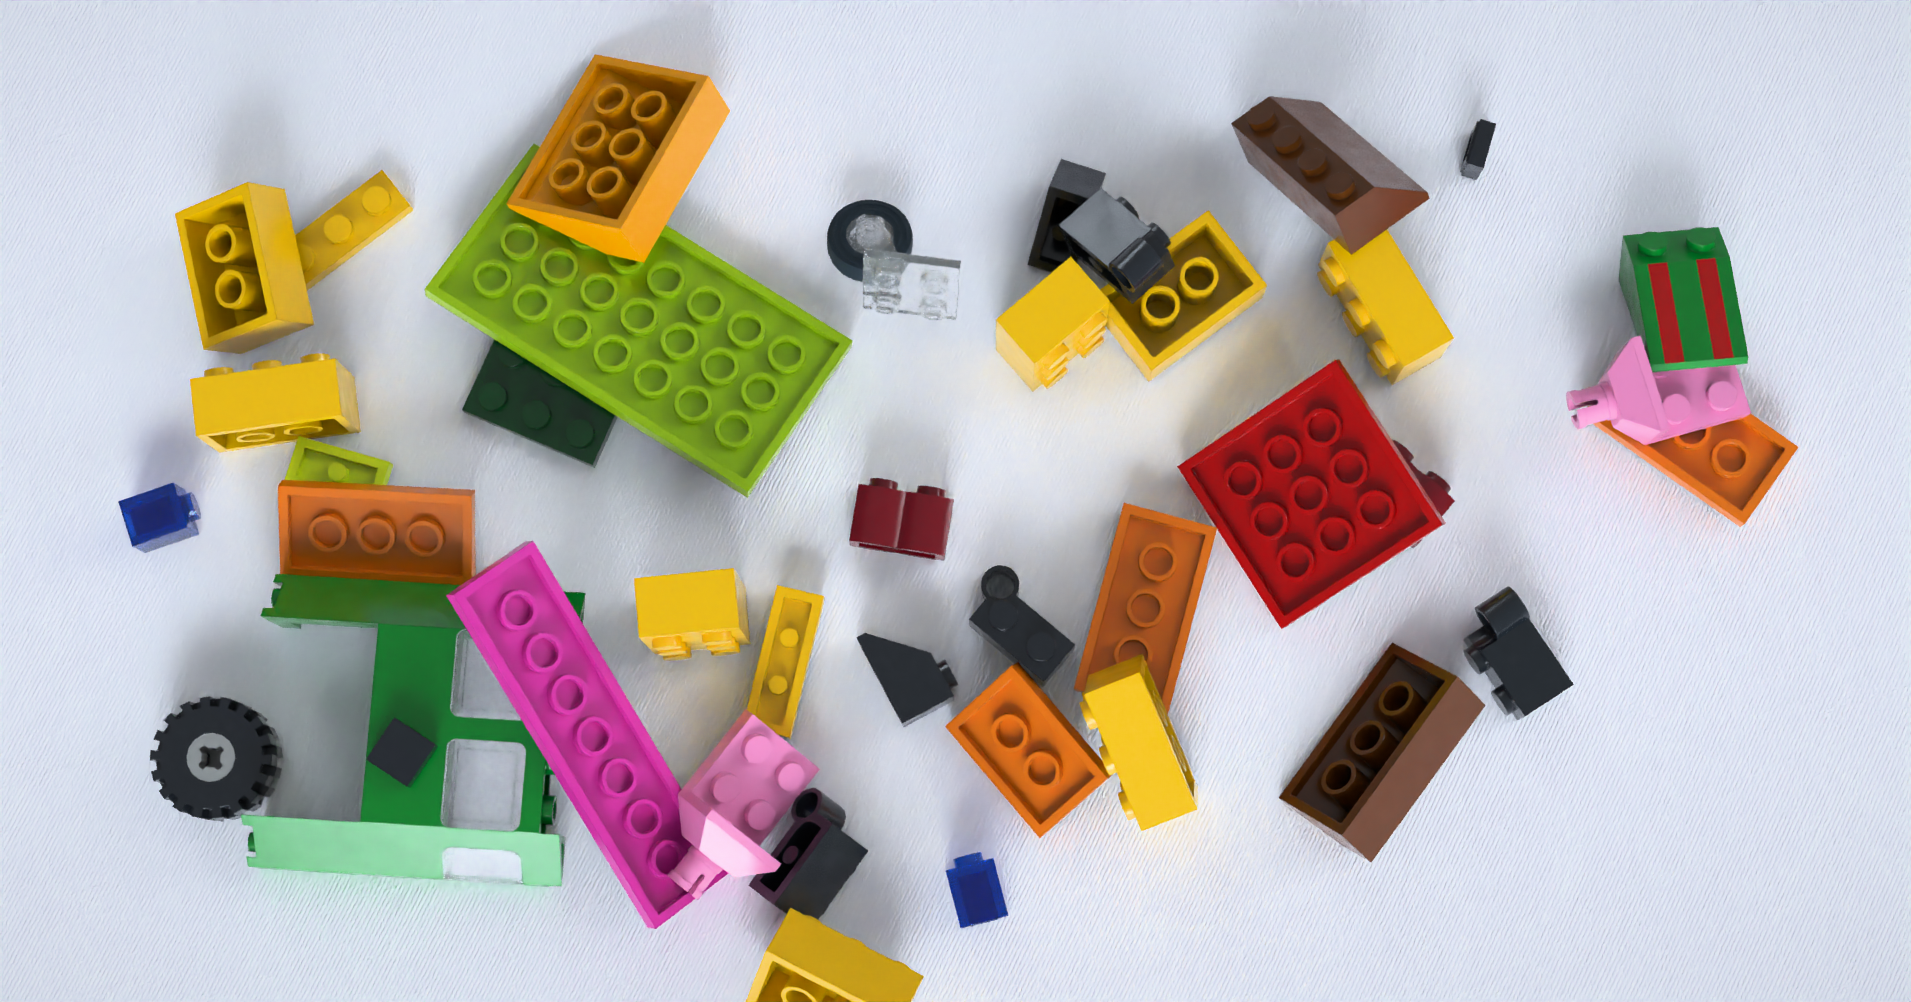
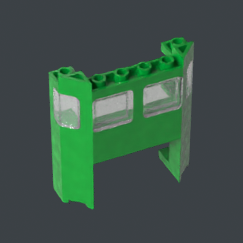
(485, 790)

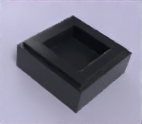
(1477, 149)
(402, 752)

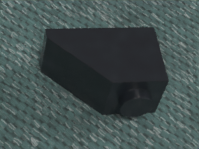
(1066, 193)
(909, 677)

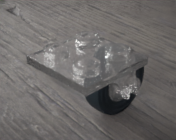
(874, 246)

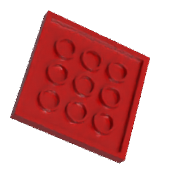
(1311, 494)

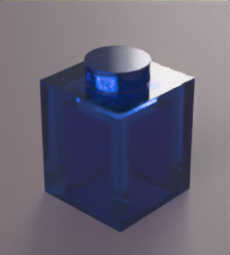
(160, 517)
(976, 890)

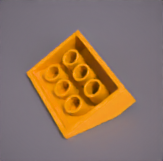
(621, 155)

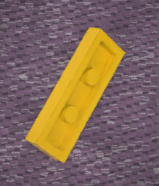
(349, 227)
(785, 658)

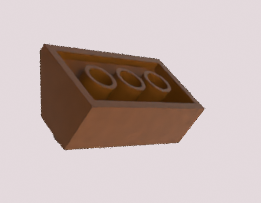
(1327, 169)
(1382, 751)

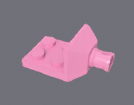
(1658, 404)
(737, 803)

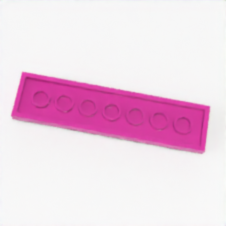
(580, 724)

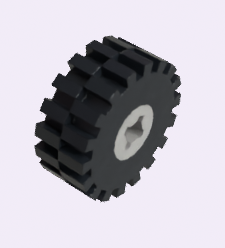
(234, 777)

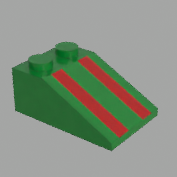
(1683, 298)

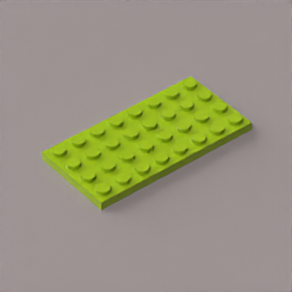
(661, 343)

